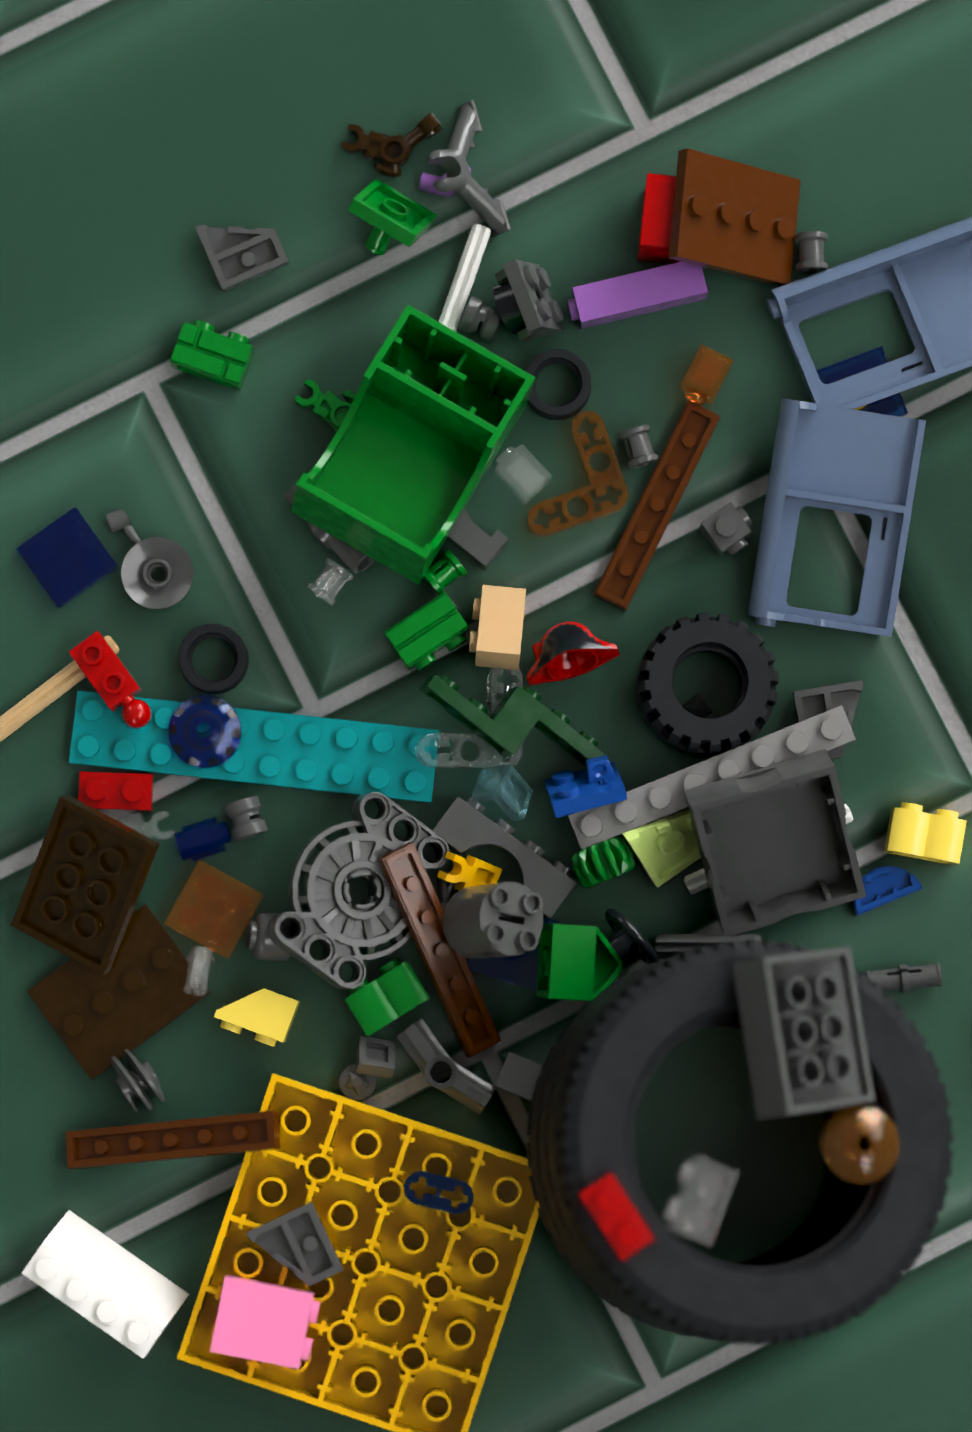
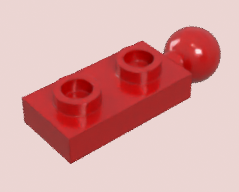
(111, 679)

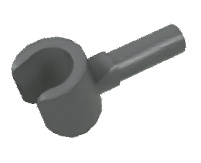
(120, 520)

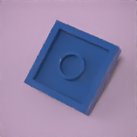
(586, 788)

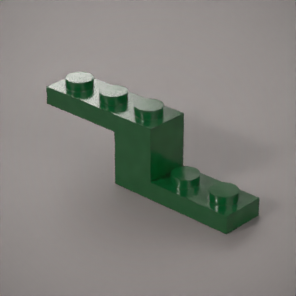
(511, 719)

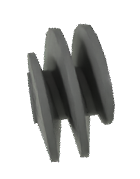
(137, 1080)

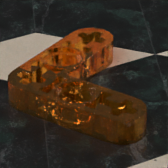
(598, 482)

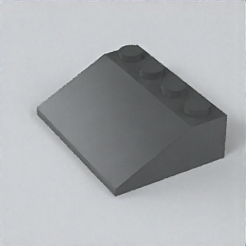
(803, 1032)

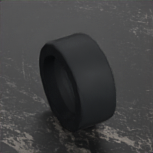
(578, 366)
(213, 631)

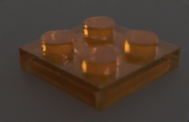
(214, 909)

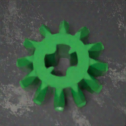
(603, 861)

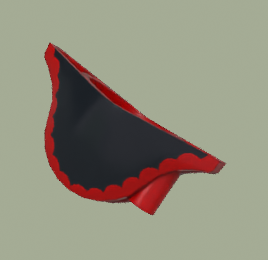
(568, 652)

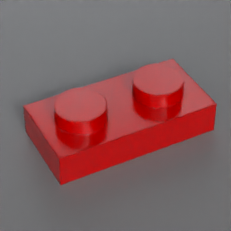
(116, 790)
(616, 1216)

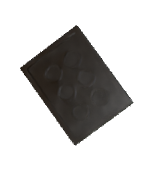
(85, 884)
(123, 1008)

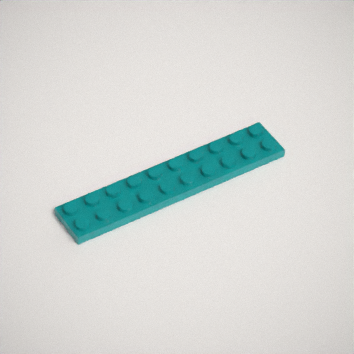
(272, 750)

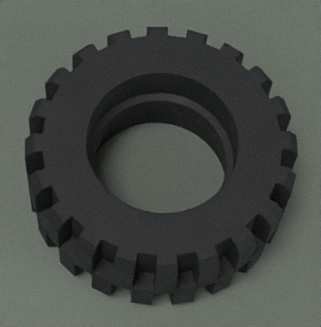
(728, 641)

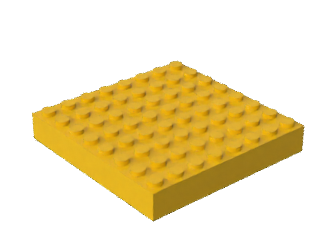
(420, 1289)

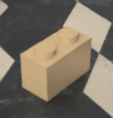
(499, 628)

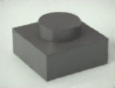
(375, 1056)

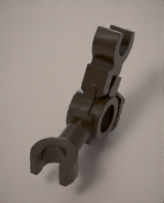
(391, 150)

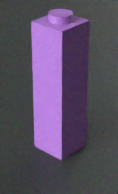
(637, 294)

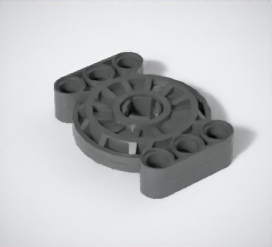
(326, 897)

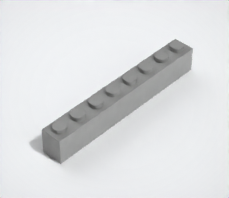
(666, 795)

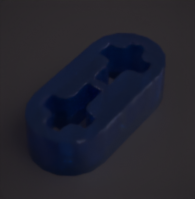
(437, 1201)

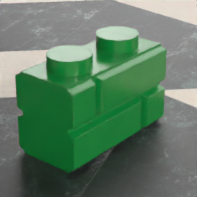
(212, 355)
(428, 632)

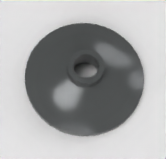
(152, 555)

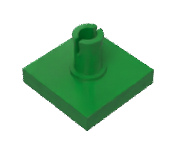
(391, 216)

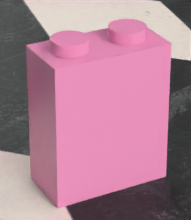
(264, 1322)

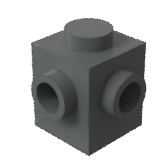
(727, 530)

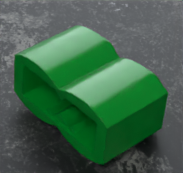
(387, 996)

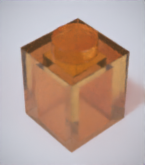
(705, 376)

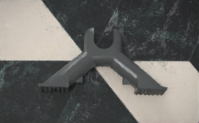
(458, 174)

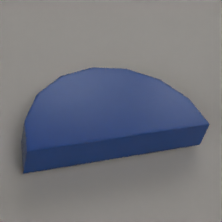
(884, 886)

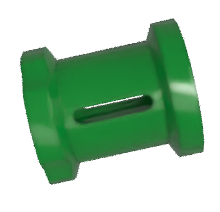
(444, 572)

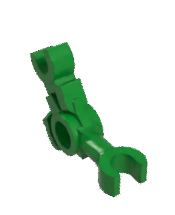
(326, 406)

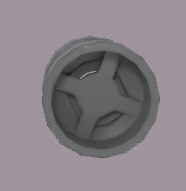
(481, 320)
(246, 818)

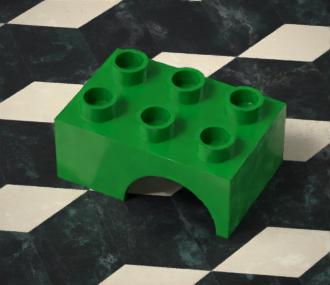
(413, 444)

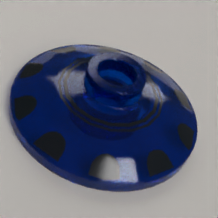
(218, 745)

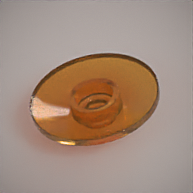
(842, 1149)

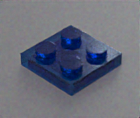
(67, 557)

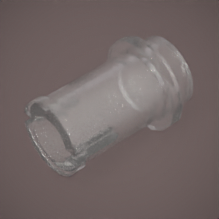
(198, 970)

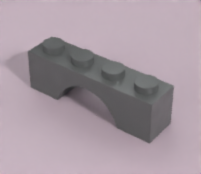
(467, 828)

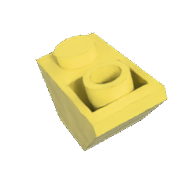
(261, 1012)

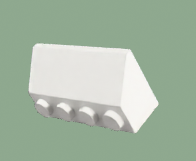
(105, 1283)

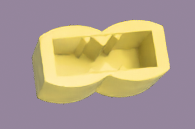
(925, 835)

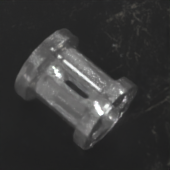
(330, 582)

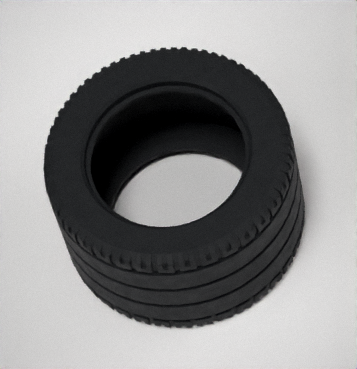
(846, 1247)

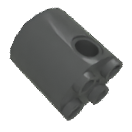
(493, 920)

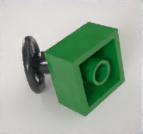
(581, 962)

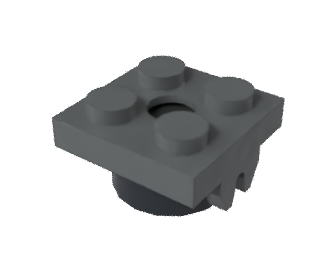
(526, 301)

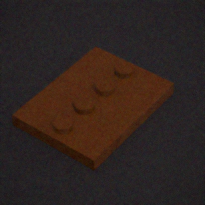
(734, 218)

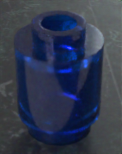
(203, 839)

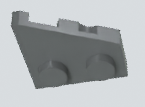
(299, 1244)

